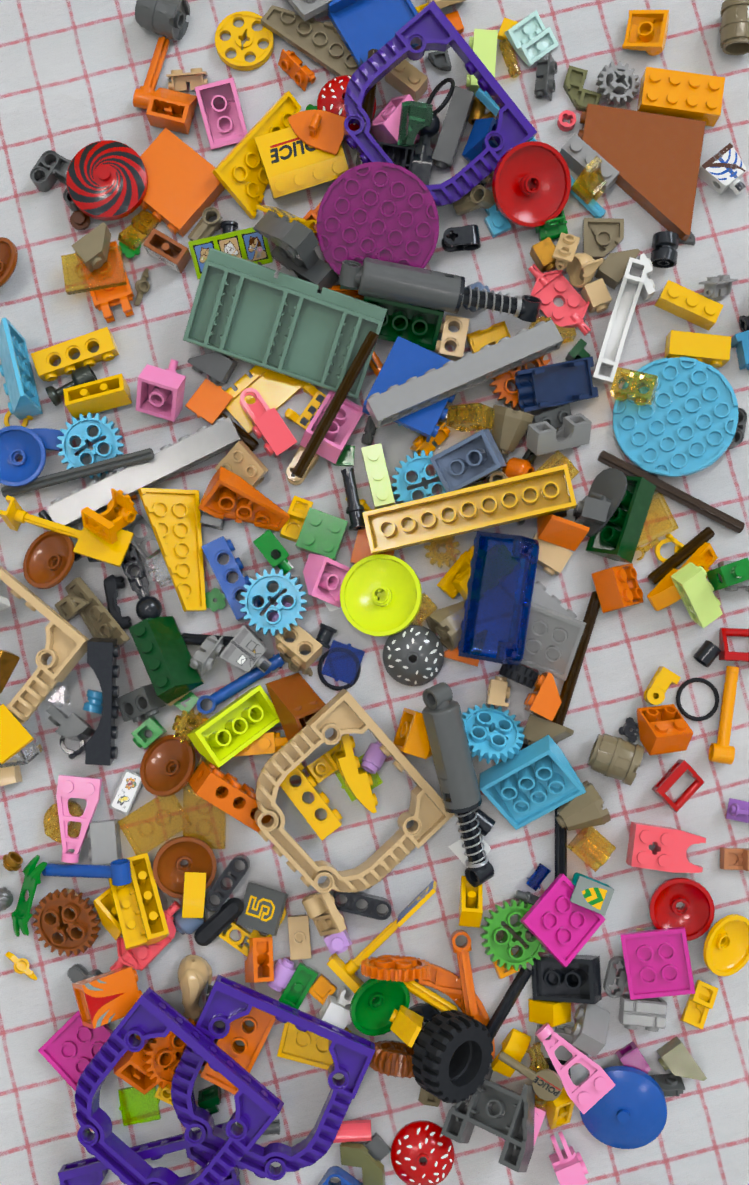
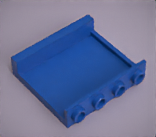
(369, 23)
(402, 363)

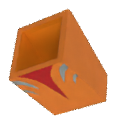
(106, 996)

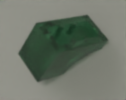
(413, 118)

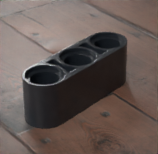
(222, 891)
(370, 911)

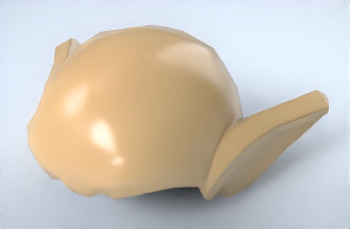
(582, 269)

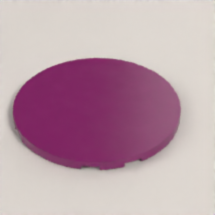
(378, 215)

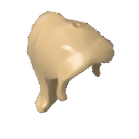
(192, 979)

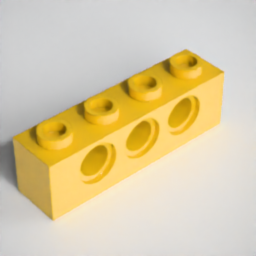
(83, 344)
(324, 826)

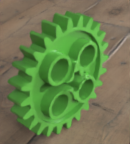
(502, 948)

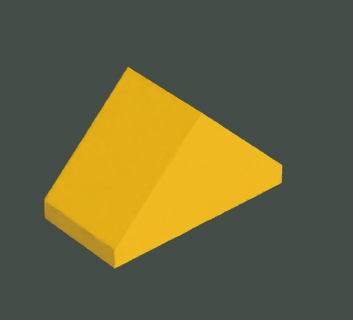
(549, 1012)

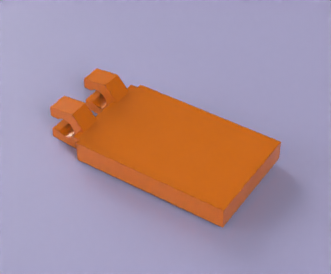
(110, 297)

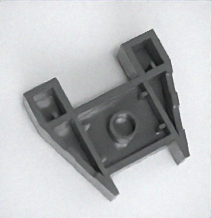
(296, 249)
(500, 1113)

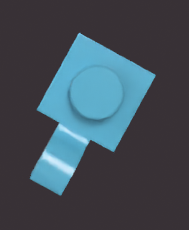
(496, 222)

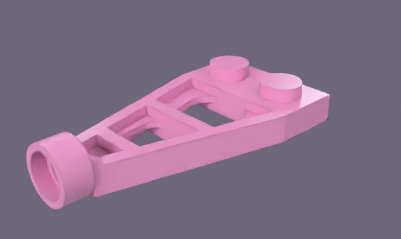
(82, 788)
(589, 1090)

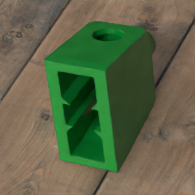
(266, 544)
(730, 573)

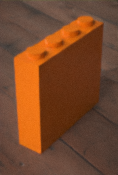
(178, 183)

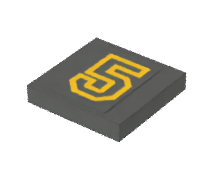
(262, 909)

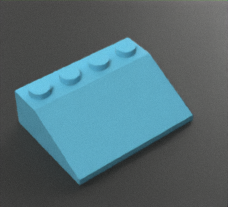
(17, 372)
(531, 783)

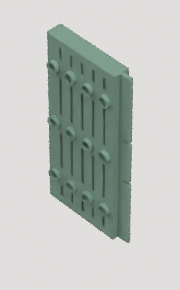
(280, 322)

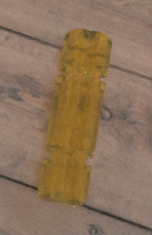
(509, 58)

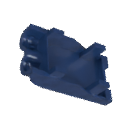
(555, 384)

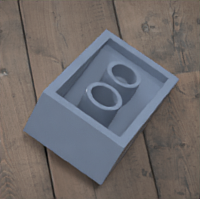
(468, 461)

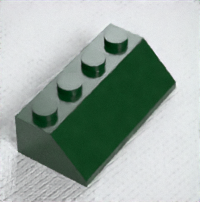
(410, 322)
(623, 530)
(165, 657)

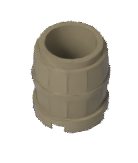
(734, 27)
(616, 758)

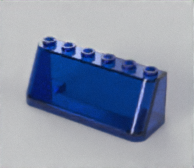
(499, 598)

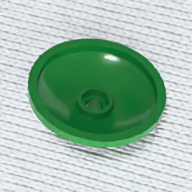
(375, 1003)

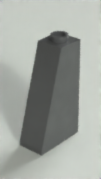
(453, 127)

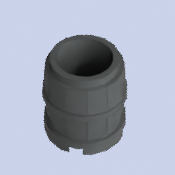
(163, 17)

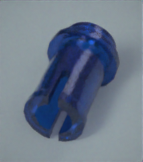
(538, 877)

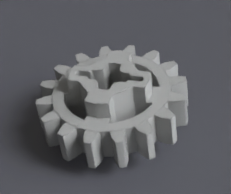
(617, 83)

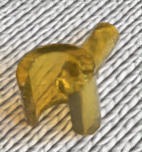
(646, 548)

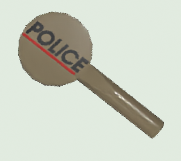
(545, 1082)

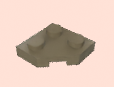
(601, 236)

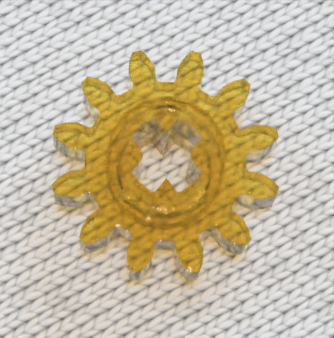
(441, 557)
(185, 722)

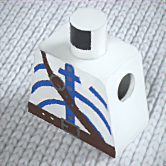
(724, 171)

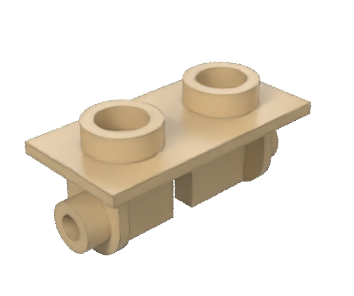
(179, 79)
(565, 250)

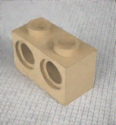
(455, 339)
(302, 642)

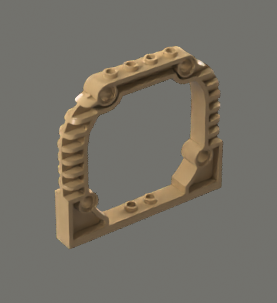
(62, 643)
(425, 808)

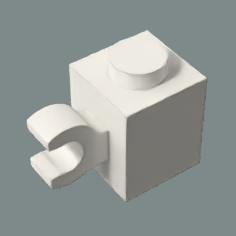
(337, 1010)

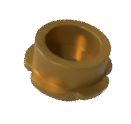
(12, 861)

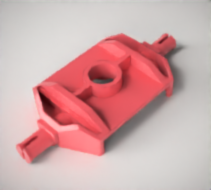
(555, 285)
(143, 955)

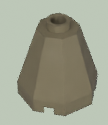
(509, 427)
(447, 624)
(583, 810)

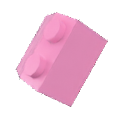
(221, 112)
(339, 431)

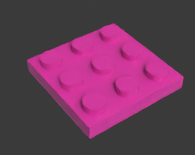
(560, 923)
(657, 963)
(74, 1048)

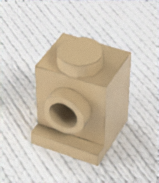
(498, 692)

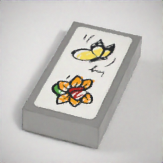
(126, 792)

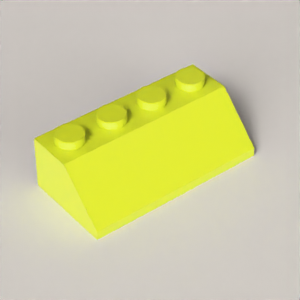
(235, 726)

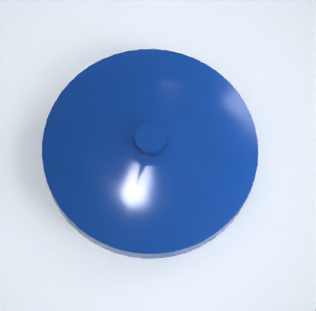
(630, 1112)

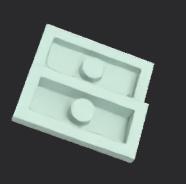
(531, 38)

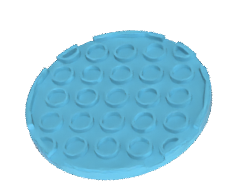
(685, 425)

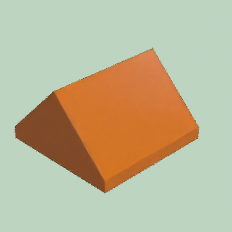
(561, 531)

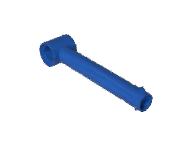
(239, 684)
(118, 870)

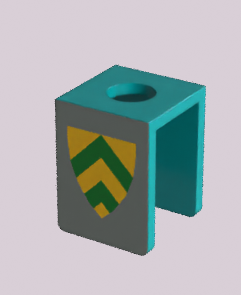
(591, 893)

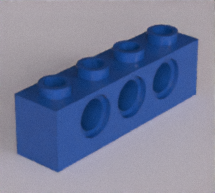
(213, 552)

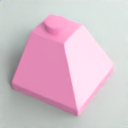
(324, 578)

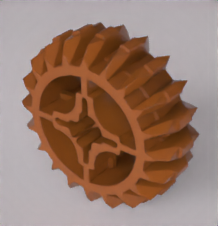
(393, 1059)

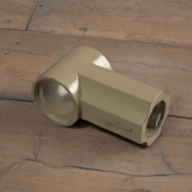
(474, 200)
(204, 227)

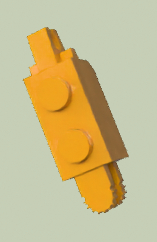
(266, 744)

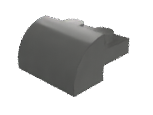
(70, 727)

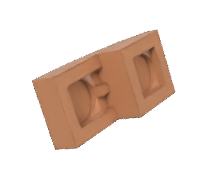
(734, 858)

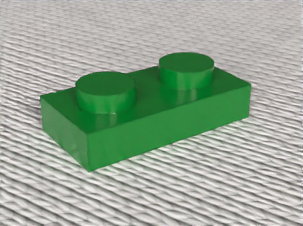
(298, 986)

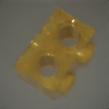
(636, 381)
(470, 417)

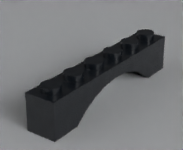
(102, 658)

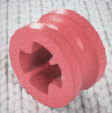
(564, 126)

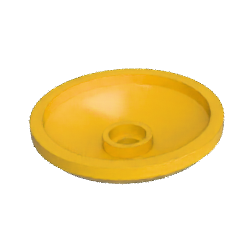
(727, 945)

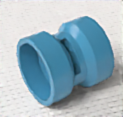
(95, 700)

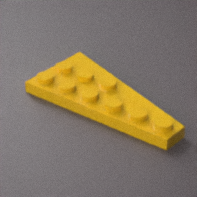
(242, 168)
(178, 533)

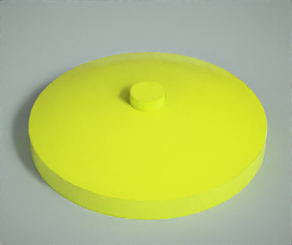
(381, 595)

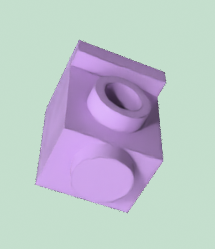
(338, 942)

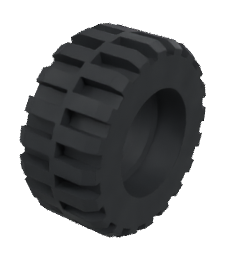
(456, 1077)

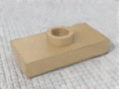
(299, 937)

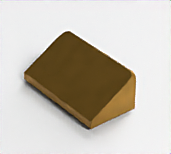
(7, 665)

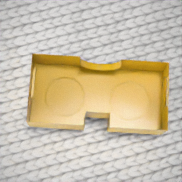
(488, 336)

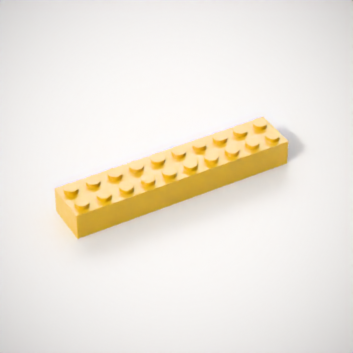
(469, 509)

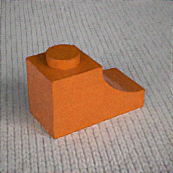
(259, 960)

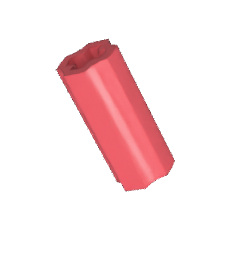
(354, 1131)

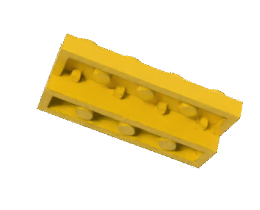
(139, 906)

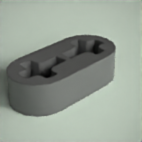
(611, 975)

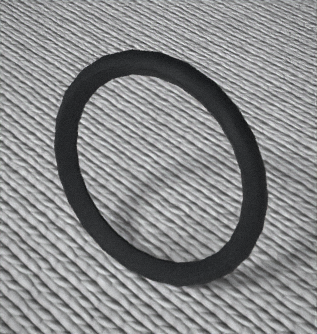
(449, 95)
(337, 688)
(678, 702)

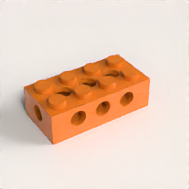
(226, 794)
(246, 1055)

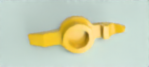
(21, 966)

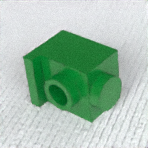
(140, 737)

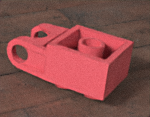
(267, 424)
(669, 848)

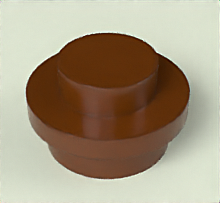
(79, 220)

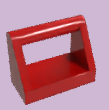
(725, 655)
(671, 777)

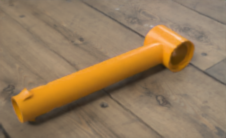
(721, 751)

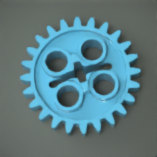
(81, 429)
(418, 465)
(287, 615)
(492, 733)

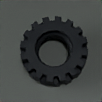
(519, 674)

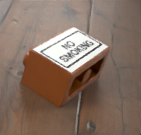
(167, 250)

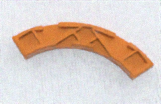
(450, 984)

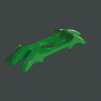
(22, 913)

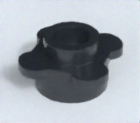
(632, 736)

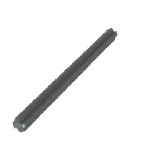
(80, 472)

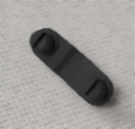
(111, 585)
(219, 921)

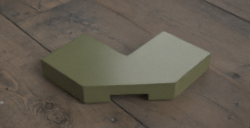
(574, 85)
(357, 1156)

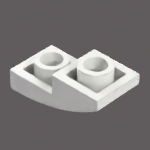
(648, 287)

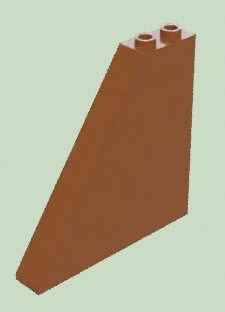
(654, 157)

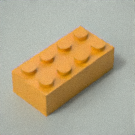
(681, 94)

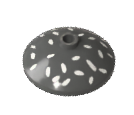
(413, 641)

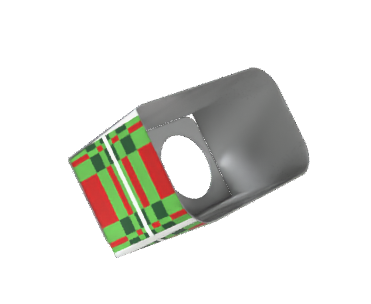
(139, 519)

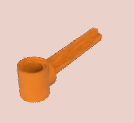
(142, 95)
(465, 973)

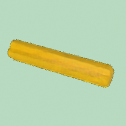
(429, 996)

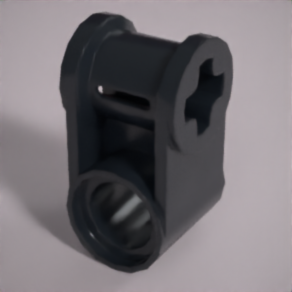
(464, 238)

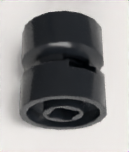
(665, 246)

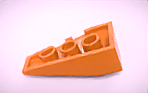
(236, 499)

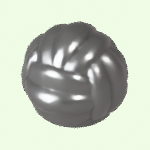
(6, 898)

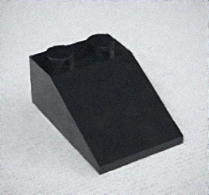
(573, 984)

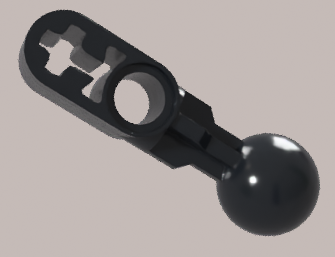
(423, 151)
(147, 605)

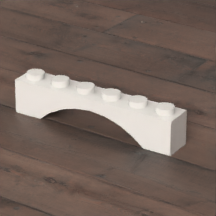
(620, 321)

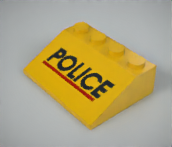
(295, 165)

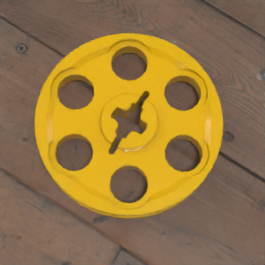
(237, 35)

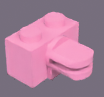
(567, 1164)

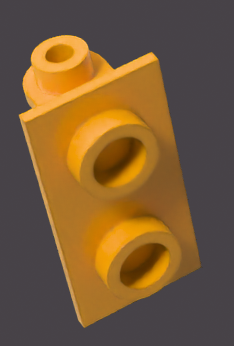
(420, 442)

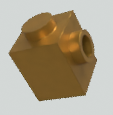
(542, 255)

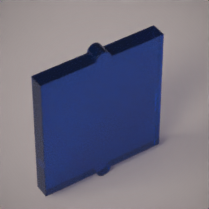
(343, 662)

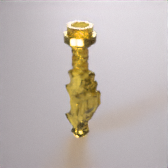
(538, 1063)

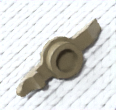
(142, 287)
(293, 667)

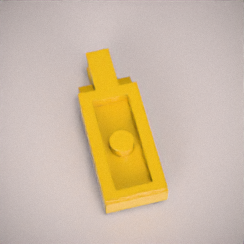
(459, 567)

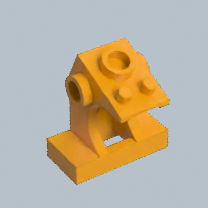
(117, 516)

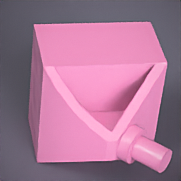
(387, 122)
(161, 391)

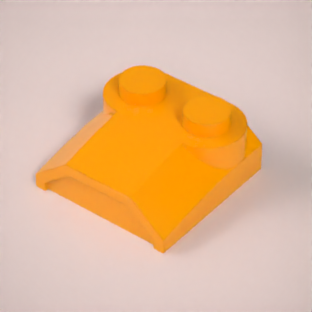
(647, 31)

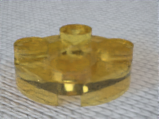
(52, 825)

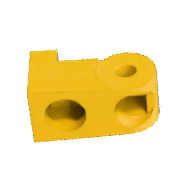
(656, 689)

